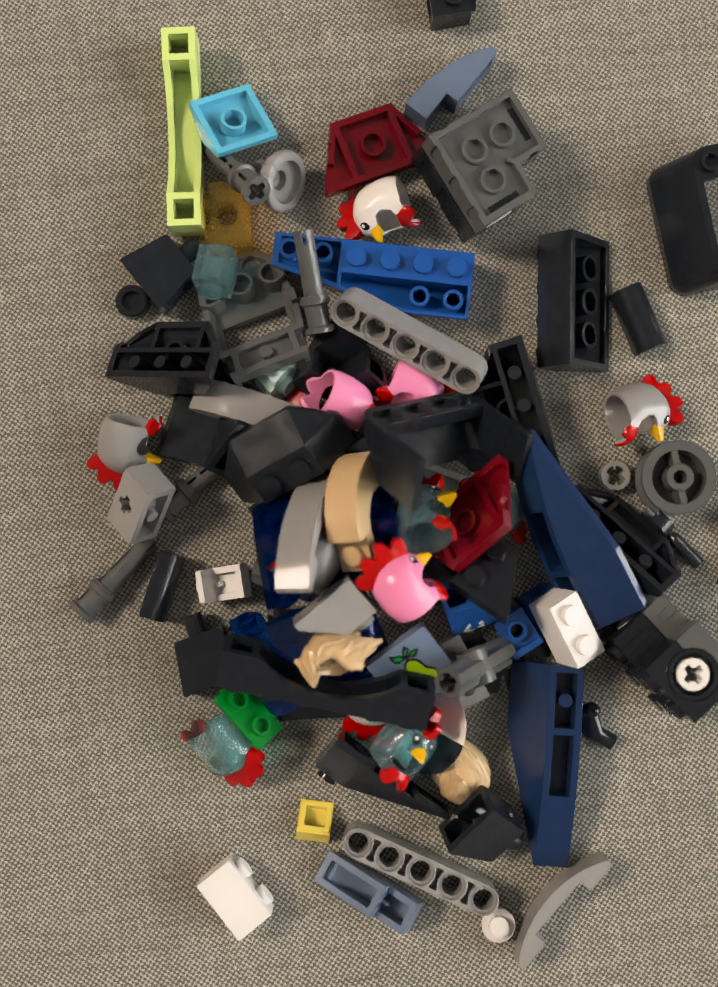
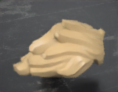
(334, 655)
(464, 775)

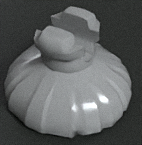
(286, 179)

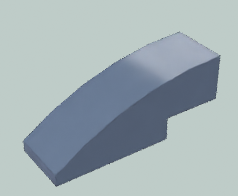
(449, 87)
(369, 892)

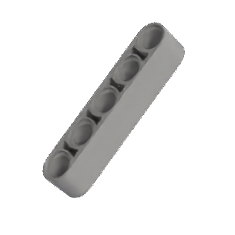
(392, 340)
(432, 879)

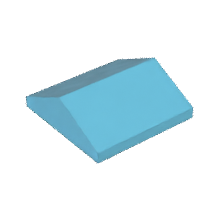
(231, 121)

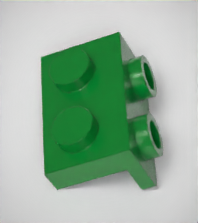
(248, 716)

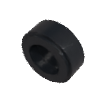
(132, 302)

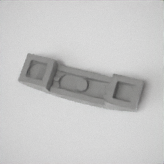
(236, 402)
(299, 537)
(529, 939)

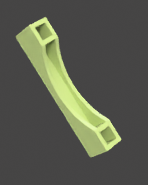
(185, 146)

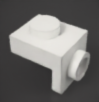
(223, 583)

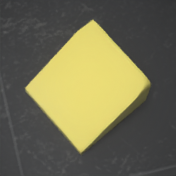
(314, 820)

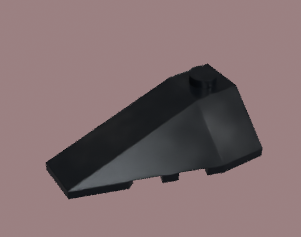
(354, 767)

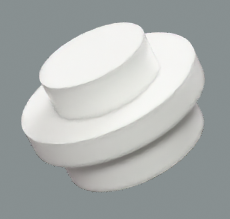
(499, 925)

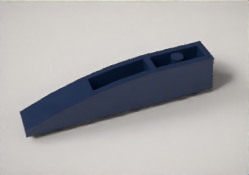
(574, 541)
(545, 749)

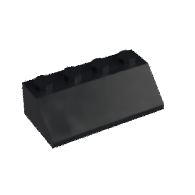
(573, 302)

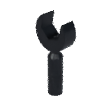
(665, 527)

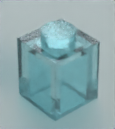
(215, 271)

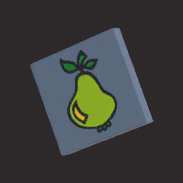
(413, 652)

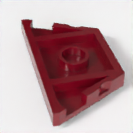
(369, 148)
(479, 515)

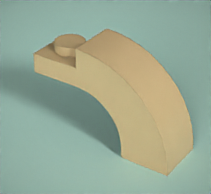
(348, 508)

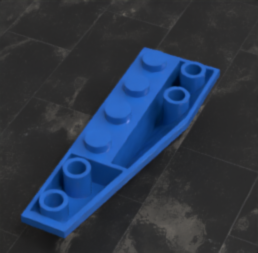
(404, 276)

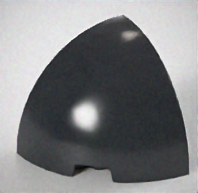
(343, 353)

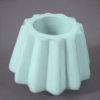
(278, 382)

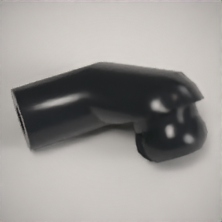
(592, 726)

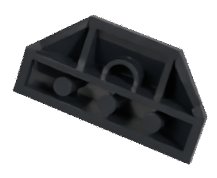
(168, 358)
(514, 389)
(285, 452)
(641, 543)

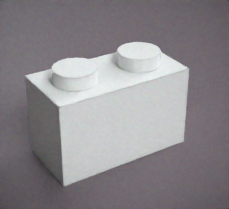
(566, 627)
(236, 895)

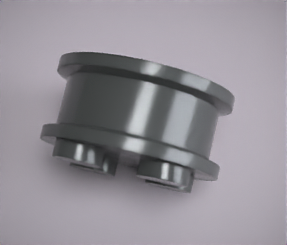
(675, 477)

